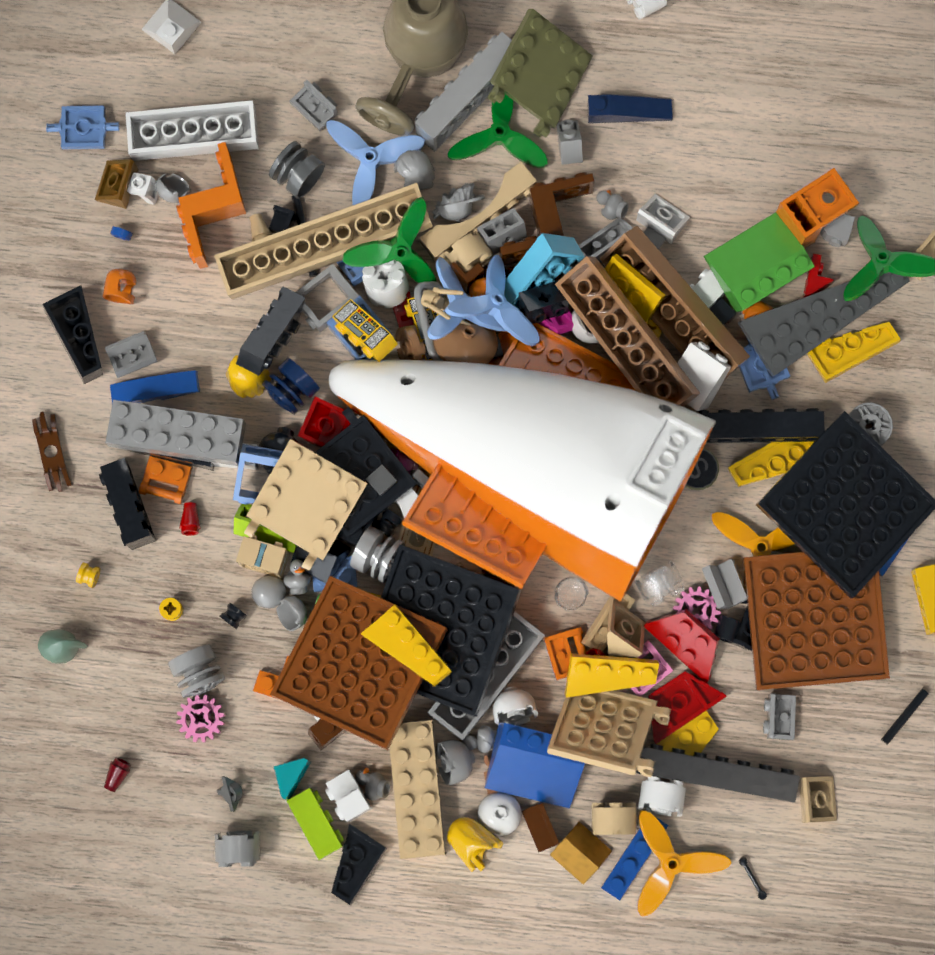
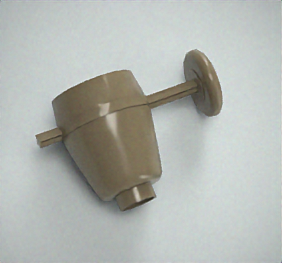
(424, 42)

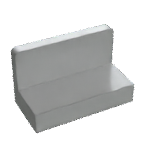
(725, 584)

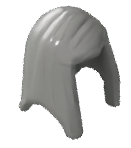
(415, 168)

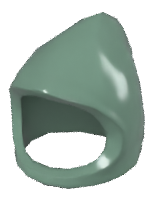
(59, 646)

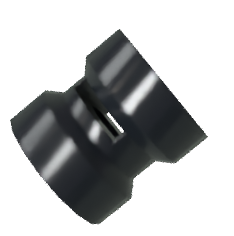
(385, 526)

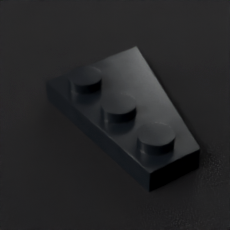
(356, 864)

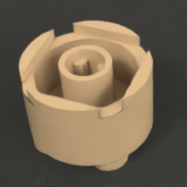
(469, 252)
(614, 818)

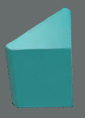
(290, 775)

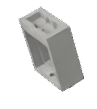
(342, 284)

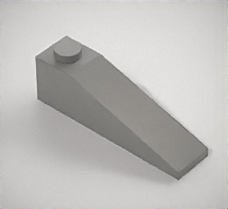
(601, 241)

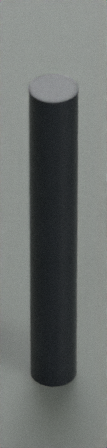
(903, 718)

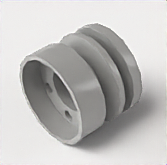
(878, 417)
(374, 553)
(196, 671)

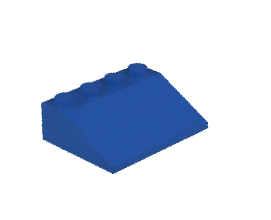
(526, 770)

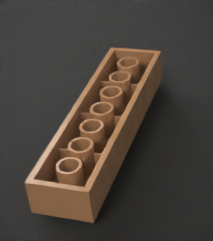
(681, 312)
(625, 333)

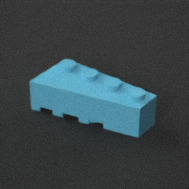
(542, 264)

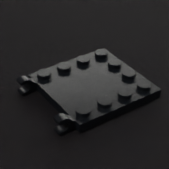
(361, 452)

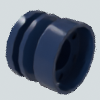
(291, 386)

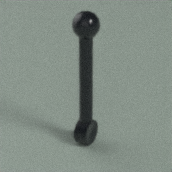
(761, 894)

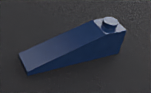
(627, 109)

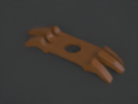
(56, 463)

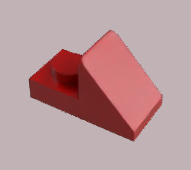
(814, 282)

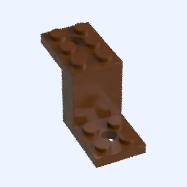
(545, 212)

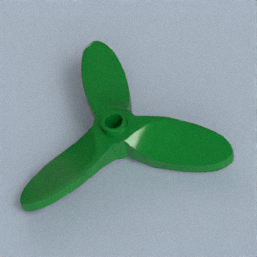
(514, 142)
(397, 249)
(884, 261)

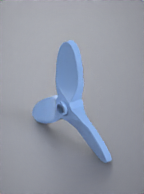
(382, 154)
(495, 304)
(441, 326)

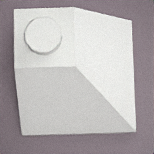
(171, 25)

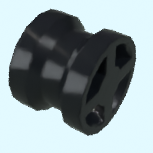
(233, 615)

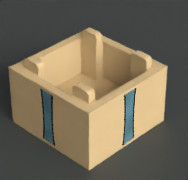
(262, 557)

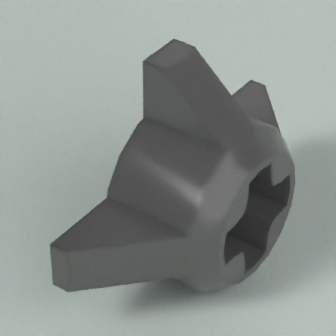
(231, 792)

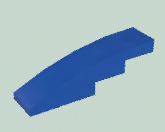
(156, 387)

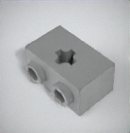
(503, 229)

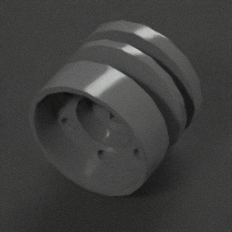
(296, 169)

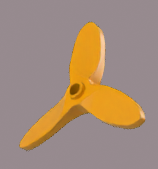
(744, 536)
(662, 877)

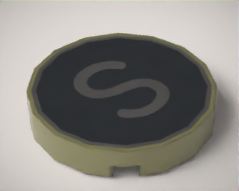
(705, 472)

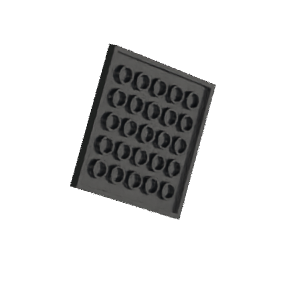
(847, 504)
(469, 606)

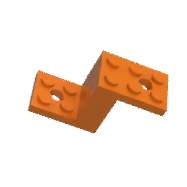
(210, 206)
(807, 212)

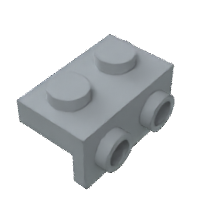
(314, 105)
(131, 354)
(781, 716)

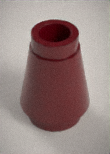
(116, 774)

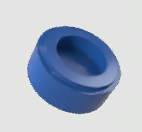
(121, 233)

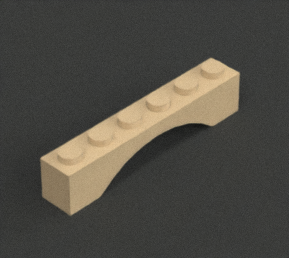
(513, 188)

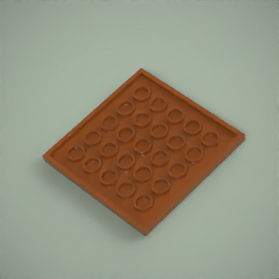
(810, 628)
(345, 675)

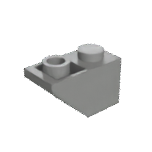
(569, 142)

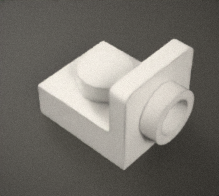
(144, 187)

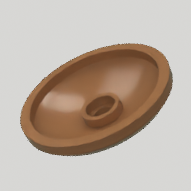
(462, 347)

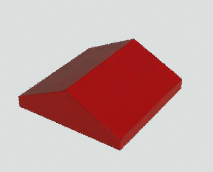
(322, 422)

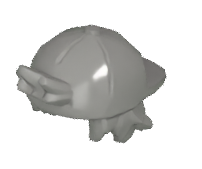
(457, 204)

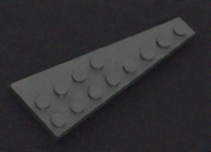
(800, 326)

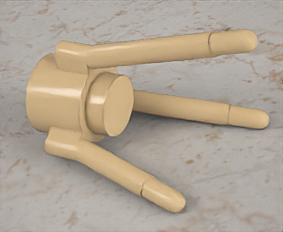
(435, 301)

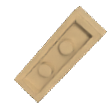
(597, 634)

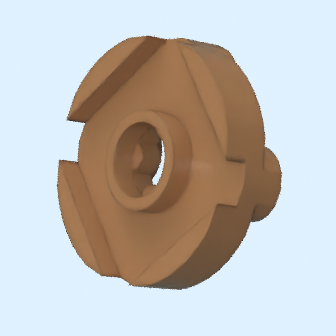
(409, 343)

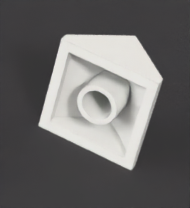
(662, 217)

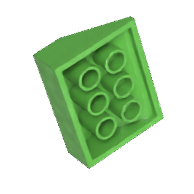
(758, 262)

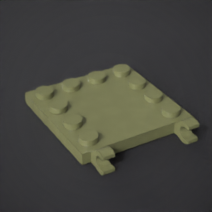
(540, 70)

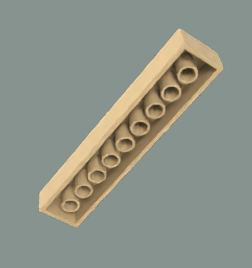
(314, 243)

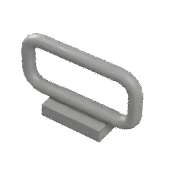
(424, 317)

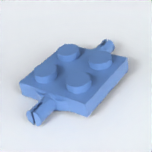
(83, 127)
(757, 376)

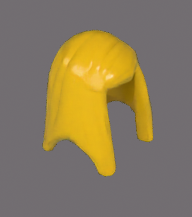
(245, 382)
(471, 840)

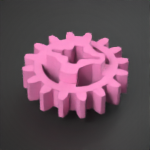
(689, 602)
(194, 727)

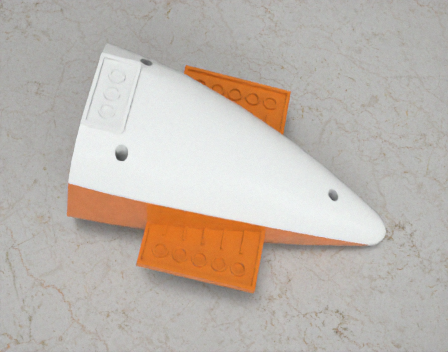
(533, 456)

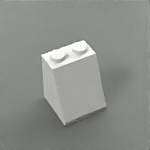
(704, 371)

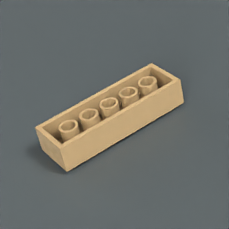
(416, 791)

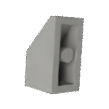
(838, 231)

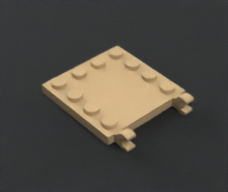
(305, 501)
(607, 730)

